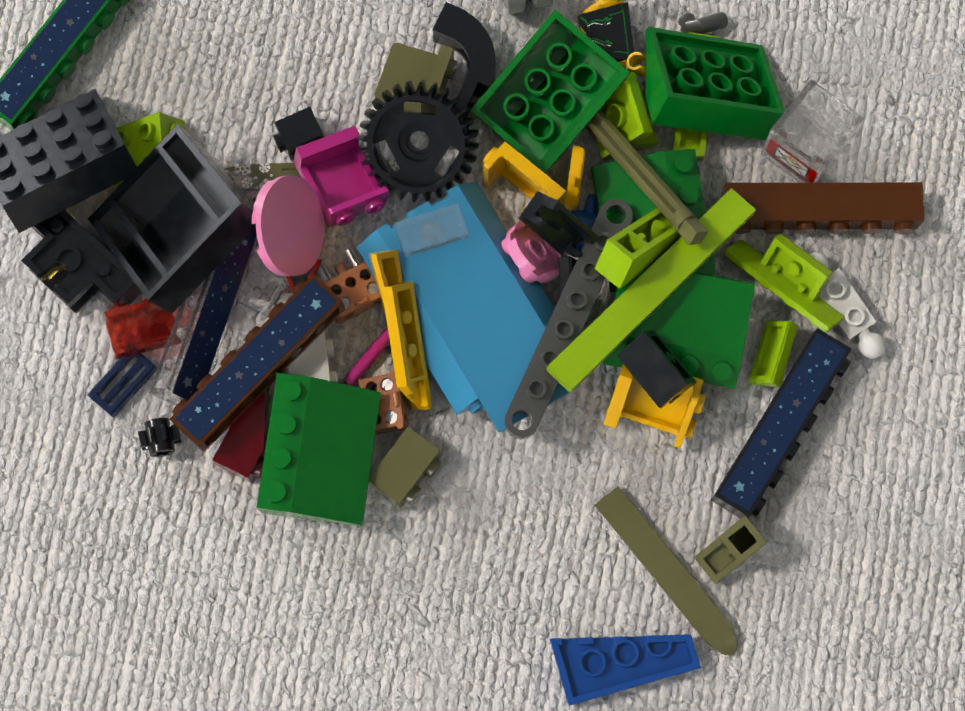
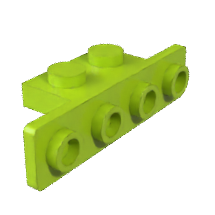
(791, 276)

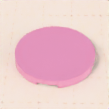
(288, 225)

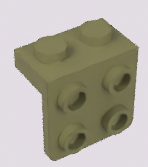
(413, 64)

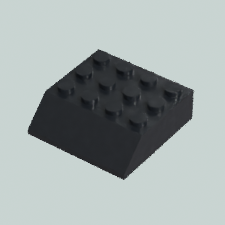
(61, 160)
(174, 220)

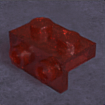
(137, 328)

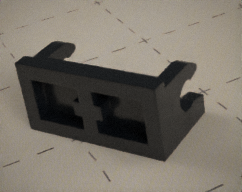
(556, 225)
(656, 368)

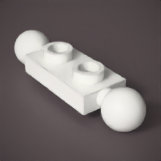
(857, 317)

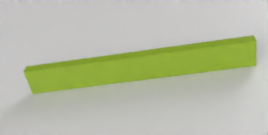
(648, 293)

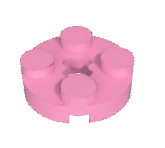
(531, 254)

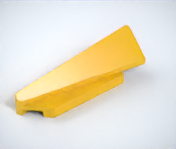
(403, 328)

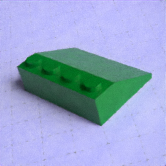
(710, 84)
(550, 91)
(674, 167)
(702, 326)
(318, 450)

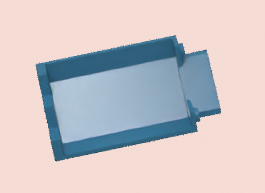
(472, 308)

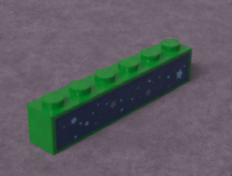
(52, 57)

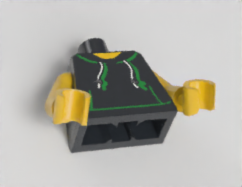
(610, 28)

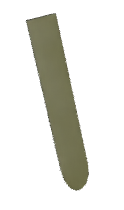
(668, 571)

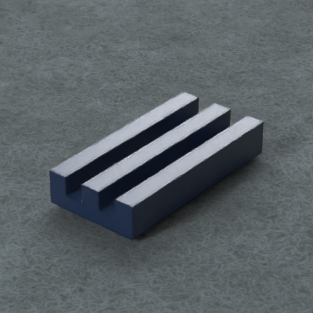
(115, 408)

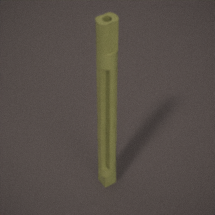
(647, 179)

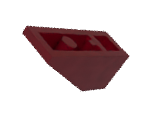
(245, 441)

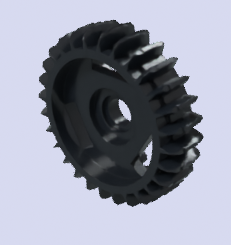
(415, 164)

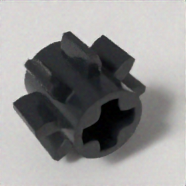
(159, 437)

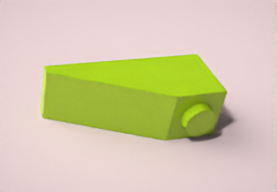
(635, 248)

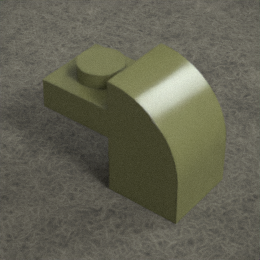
(731, 549)

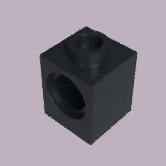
(296, 131)

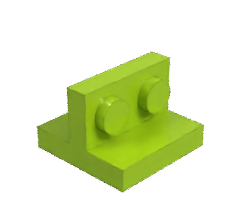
(630, 116)

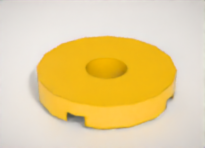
(575, 178)

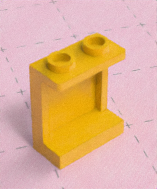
(520, 172)
(634, 403)

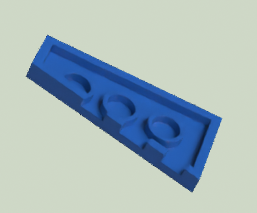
(614, 664)

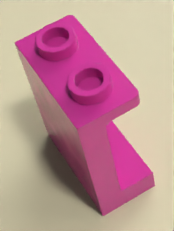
(339, 178)

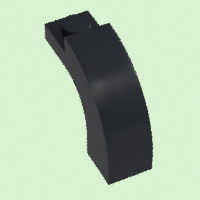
(469, 39)

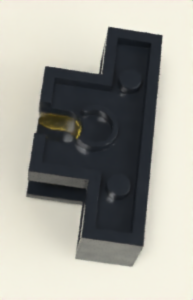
(77, 264)

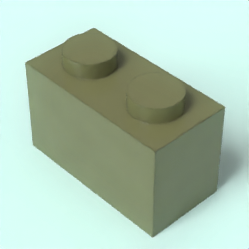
(405, 468)

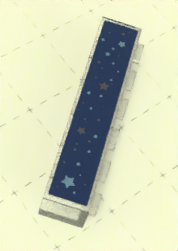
(202, 327)

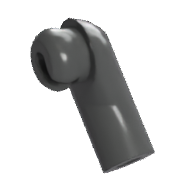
(704, 24)

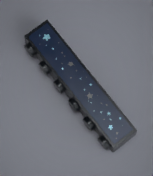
(781, 425)

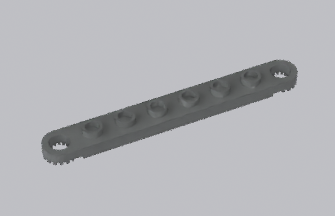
(565, 323)

